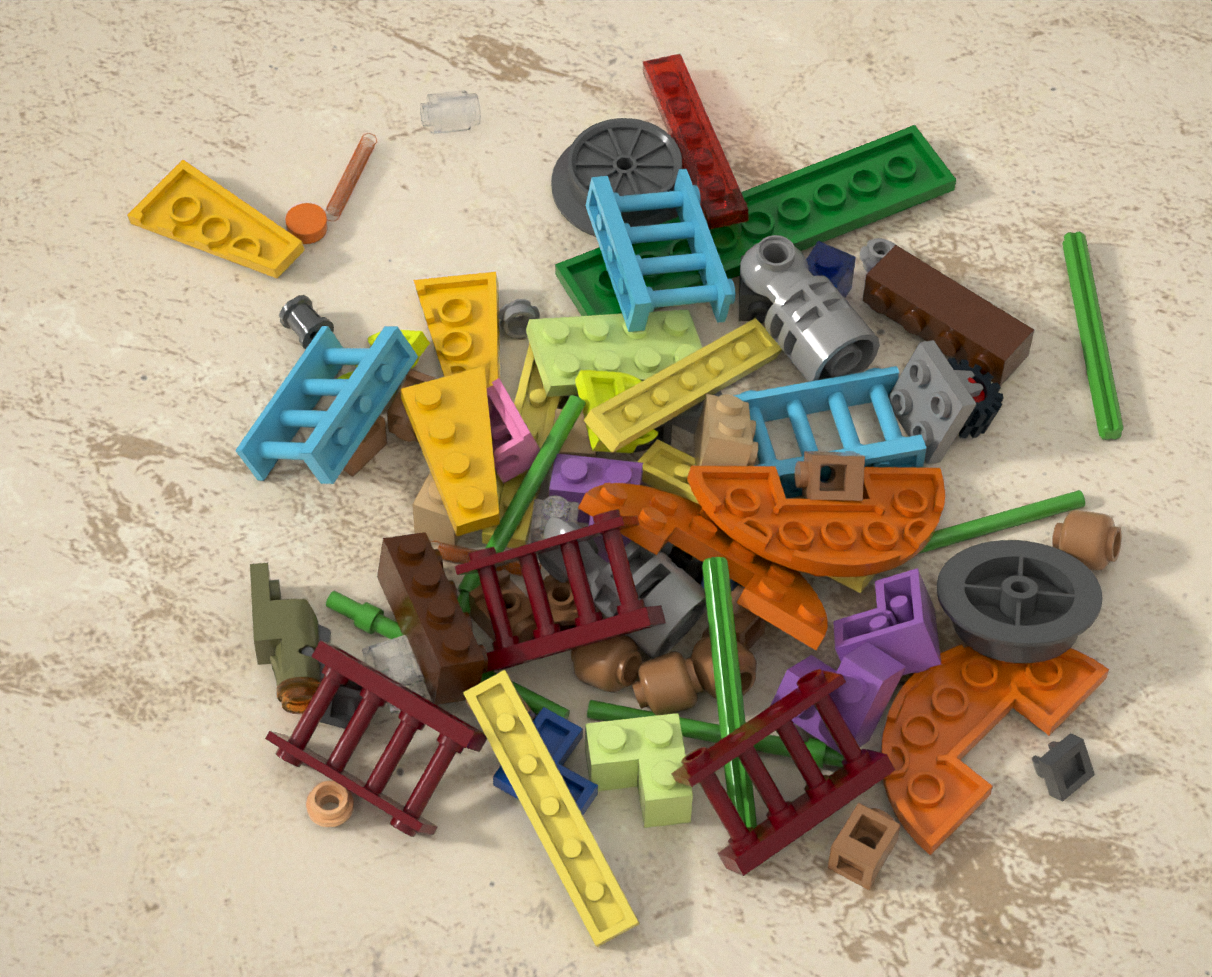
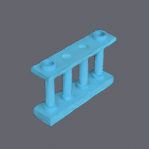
(628, 269)
(834, 395)
(349, 417)

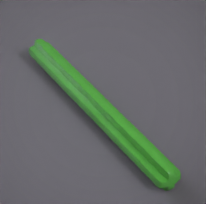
(1092, 336)
(727, 679)

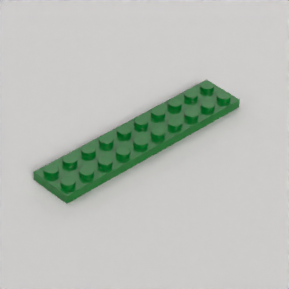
(800, 206)

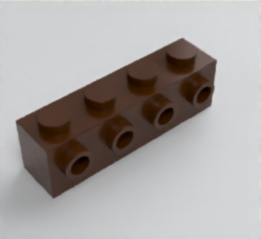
(948, 313)
(431, 617)

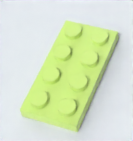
(604, 344)

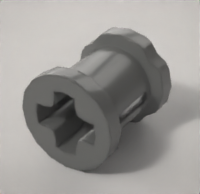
(303, 319)

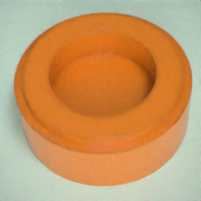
(307, 222)

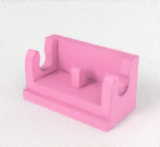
(511, 440)

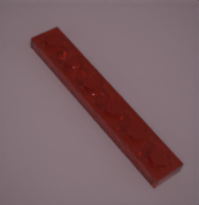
(699, 146)

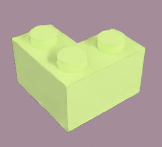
(643, 756)

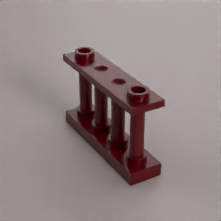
(590, 624)
(414, 715)
(822, 794)

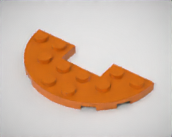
(824, 535)
(770, 589)
(953, 708)

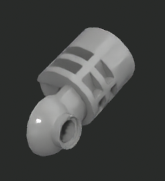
(807, 312)
(655, 581)

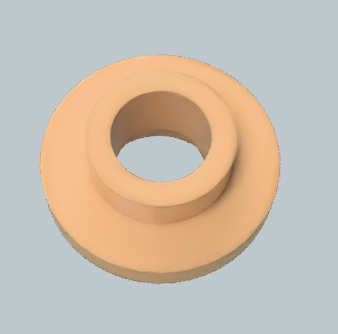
(326, 793)

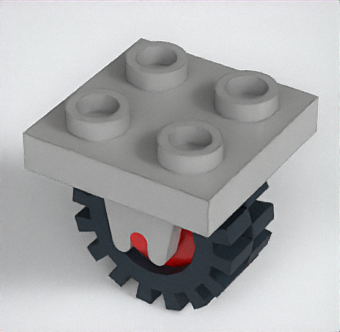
(943, 399)

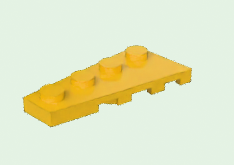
(214, 220)
(463, 321)
(456, 441)

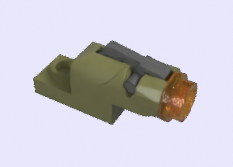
(286, 638)

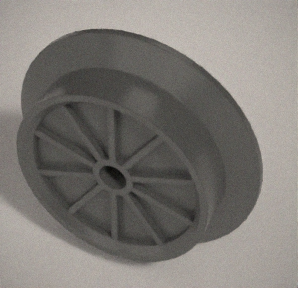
(632, 155)
(1018, 599)

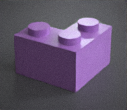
(576, 475)
(899, 626)
(861, 700)

